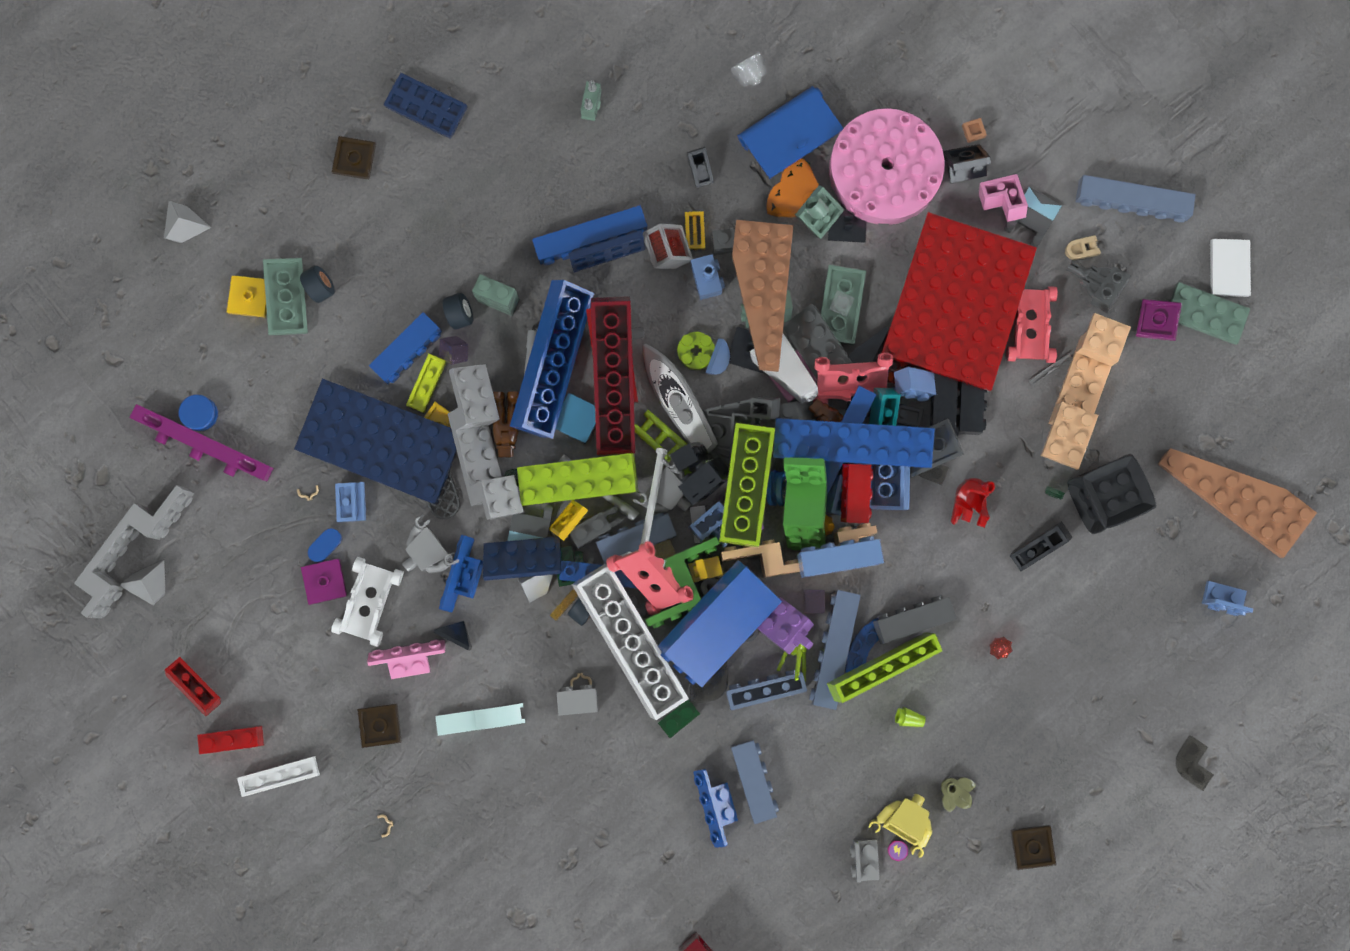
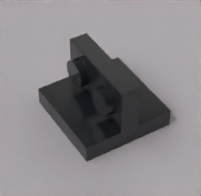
(966, 163)

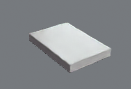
(1230, 267)

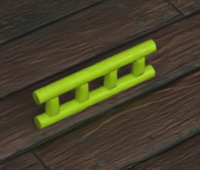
(666, 431)

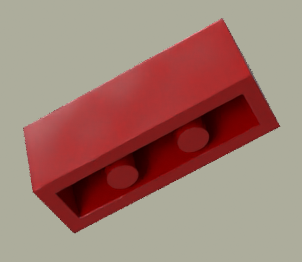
(856, 493)
(192, 686)
(230, 740)

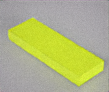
(426, 383)

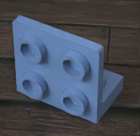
(1225, 598)

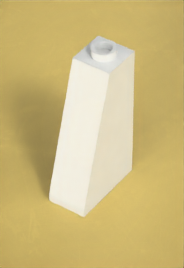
(792, 374)

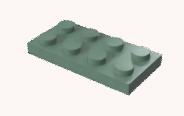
(849, 282)
(284, 296)
(1210, 313)

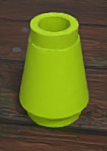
(909, 718)

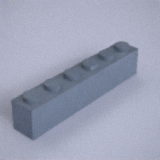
(1135, 198)
(836, 646)

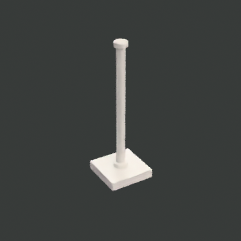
(653, 497)

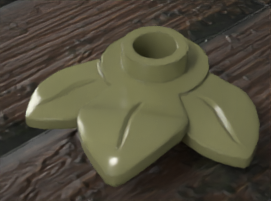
(959, 795)

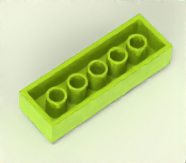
(577, 479)
(747, 485)

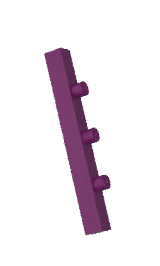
(200, 444)

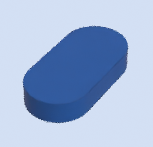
(324, 545)

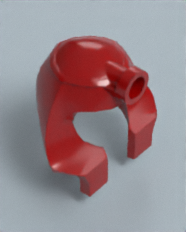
(969, 495)

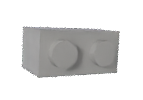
(577, 701)

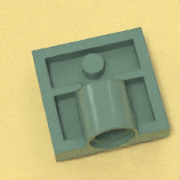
(819, 212)

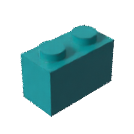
(885, 407)

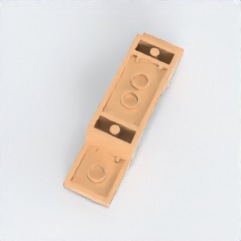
(1081, 390)
(771, 554)

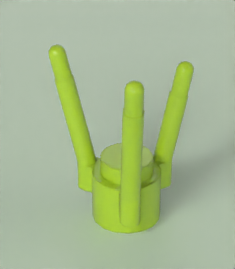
(798, 651)

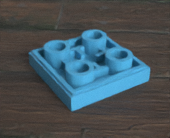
(576, 418)

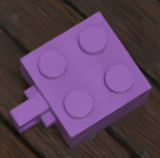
(787, 627)

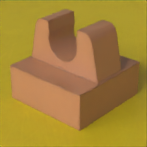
(974, 130)

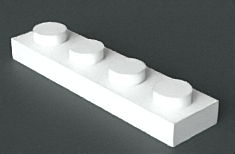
(278, 776)

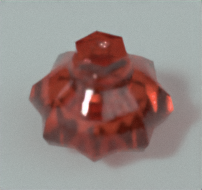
(1000, 648)

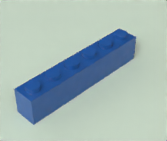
(560, 243)

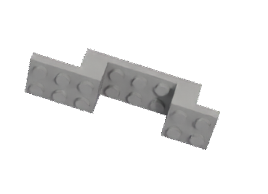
(475, 444)
(137, 519)

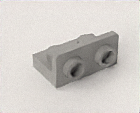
(865, 860)

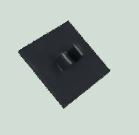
(847, 228)
(740, 350)

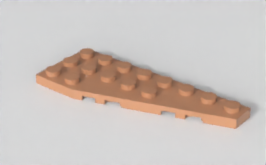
(762, 271)
(1257, 507)

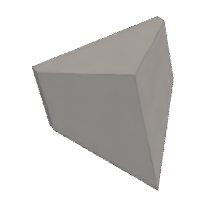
(182, 223)
(147, 583)
(535, 586)

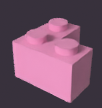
(1005, 193)

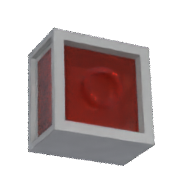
(667, 246)

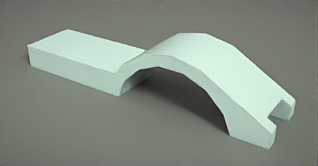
(479, 719)

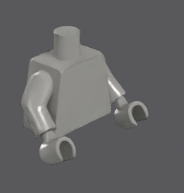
(668, 494)
(426, 550)

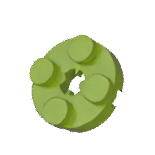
(688, 342)

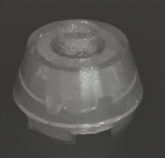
(750, 70)

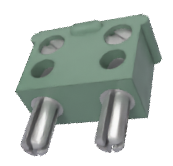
(591, 101)

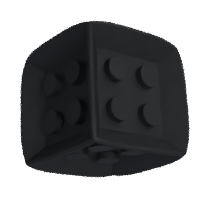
(1111, 494)

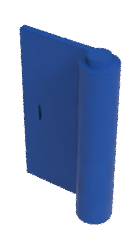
(791, 132)

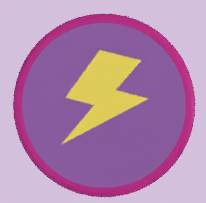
(897, 850)

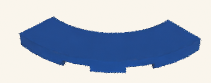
(861, 646)

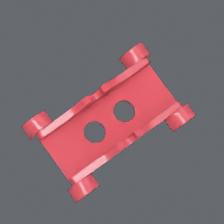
(1039, 346)
(832, 389)
(645, 560)

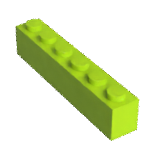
(884, 667)

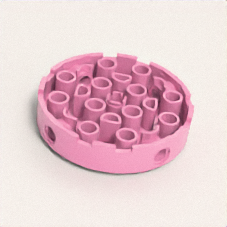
(892, 140)

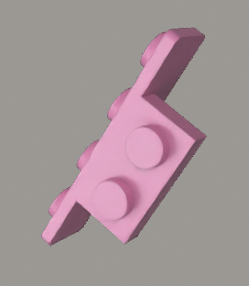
(407, 660)

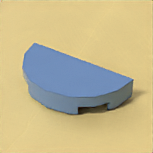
(719, 358)

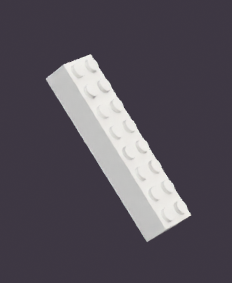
(630, 641)

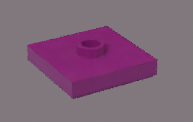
(1159, 319)
(324, 581)

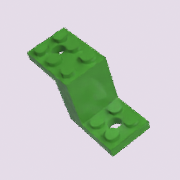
(805, 503)
(683, 577)

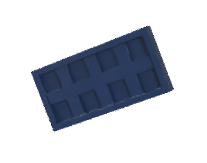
(425, 105)
(607, 251)
(522, 558)

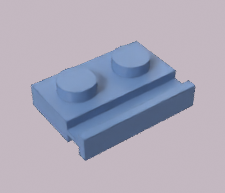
(350, 502)

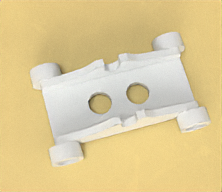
(368, 577)

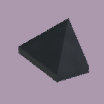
(455, 633)

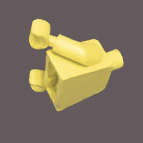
(907, 821)

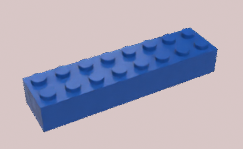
(552, 359)
(854, 442)

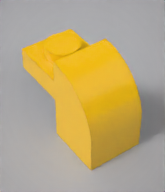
(705, 569)

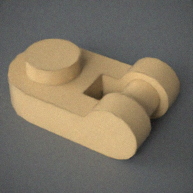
(1076, 249)

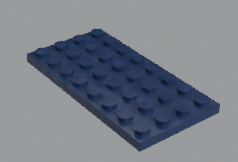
(378, 441)

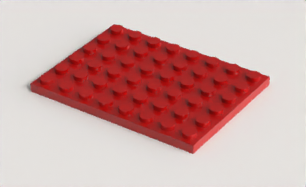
(959, 301)

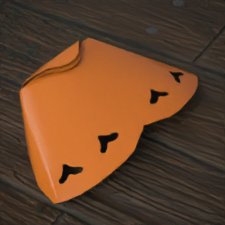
(793, 190)

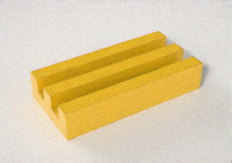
(699, 213)

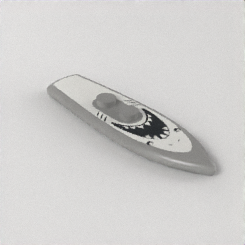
(677, 398)

